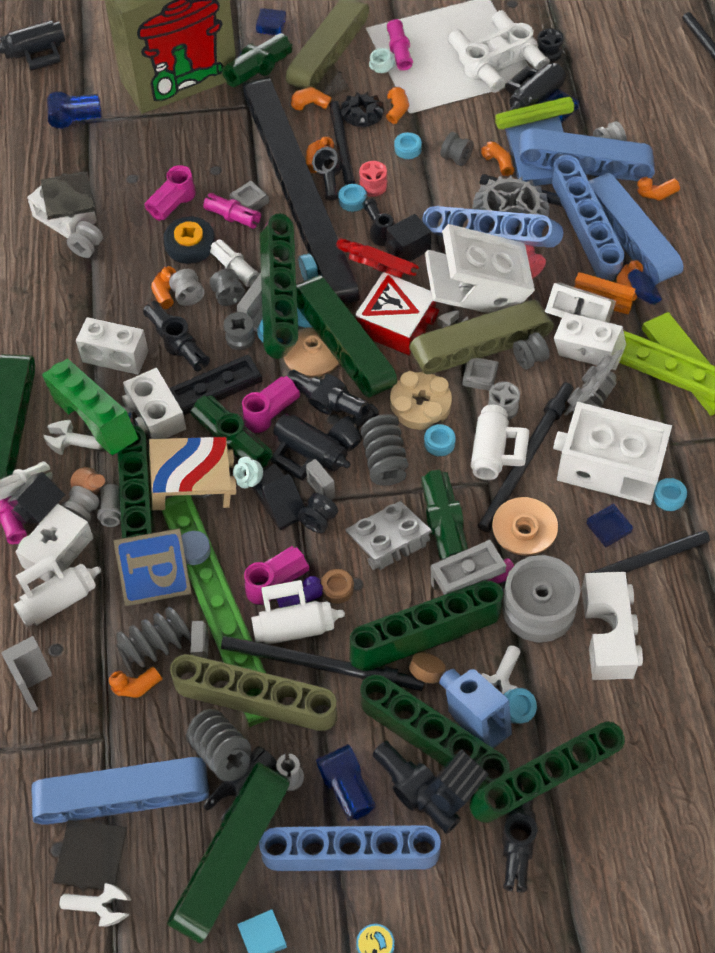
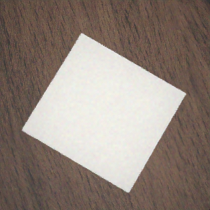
(436, 71)

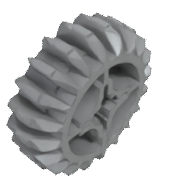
(511, 196)

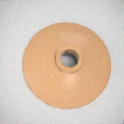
(310, 360)
(529, 515)

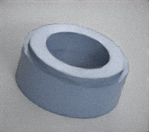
(195, 547)

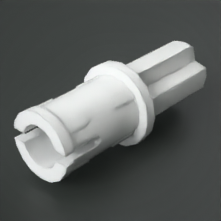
(234, 261)
(12, 483)

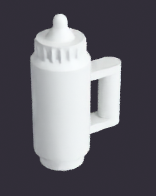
(491, 441)
(55, 593)
(292, 621)

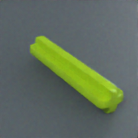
(534, 113)

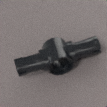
(176, 336)
(329, 394)
(410, 784)
(518, 852)

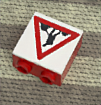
(396, 312)

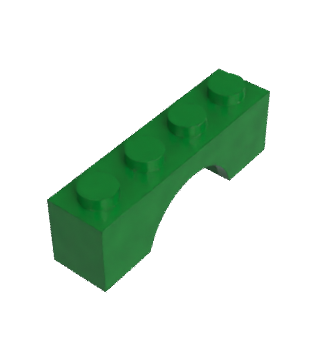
(99, 411)

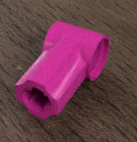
(176, 190)
(264, 405)
(278, 570)

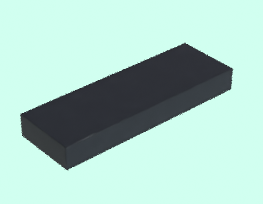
(217, 382)

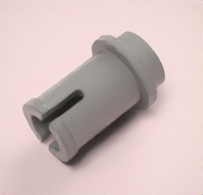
(110, 505)
(291, 767)

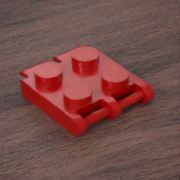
(376, 258)

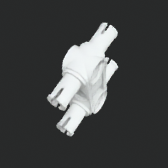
(497, 50)

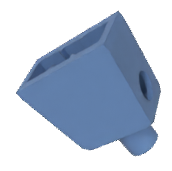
(477, 706)

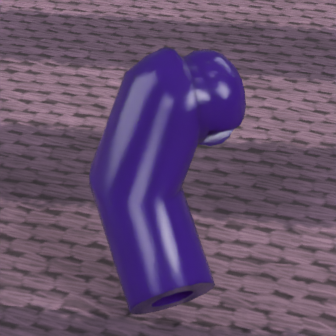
(312, 591)

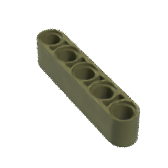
(327, 43)
(479, 336)
(265, 704)

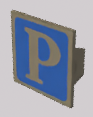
(152, 567)

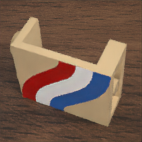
(190, 468)

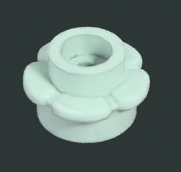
(381, 60)
(253, 475)

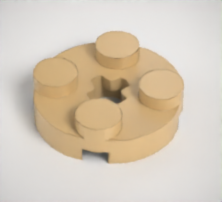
(420, 385)

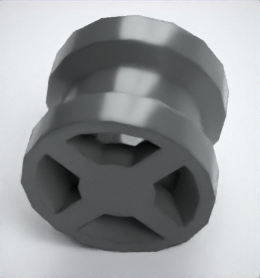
(456, 149)
(227, 287)
(239, 331)
(531, 350)

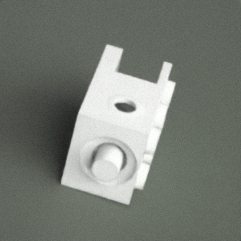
(479, 271)
(612, 452)

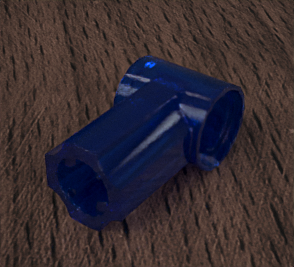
(64, 109)
(343, 774)

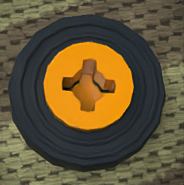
(189, 239)

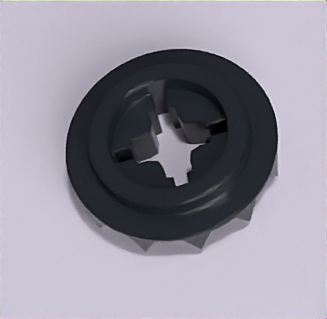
(355, 115)

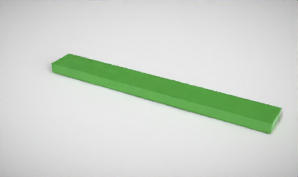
(213, 593)

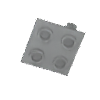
(598, 384)
(388, 532)

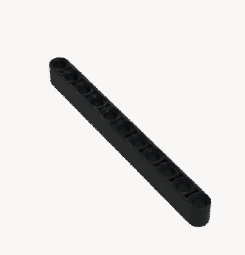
(299, 188)

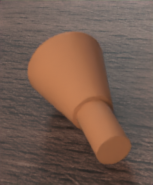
(88, 479)

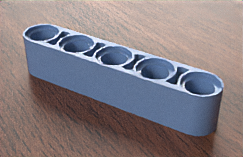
(595, 154)
(587, 218)
(504, 224)
(636, 231)
(119, 790)
(333, 838)

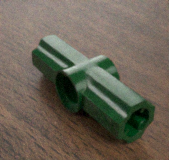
(257, 60)
(221, 422)
(443, 514)

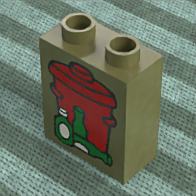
(170, 47)

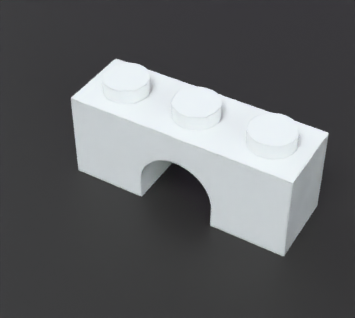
(613, 653)

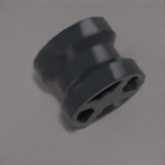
(550, 43)
(318, 513)

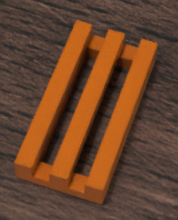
(620, 293)

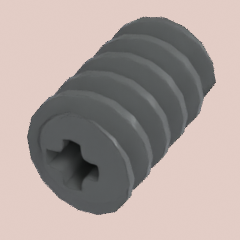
(384, 450)
(152, 638)
(219, 744)

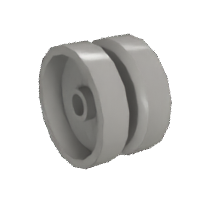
(540, 598)

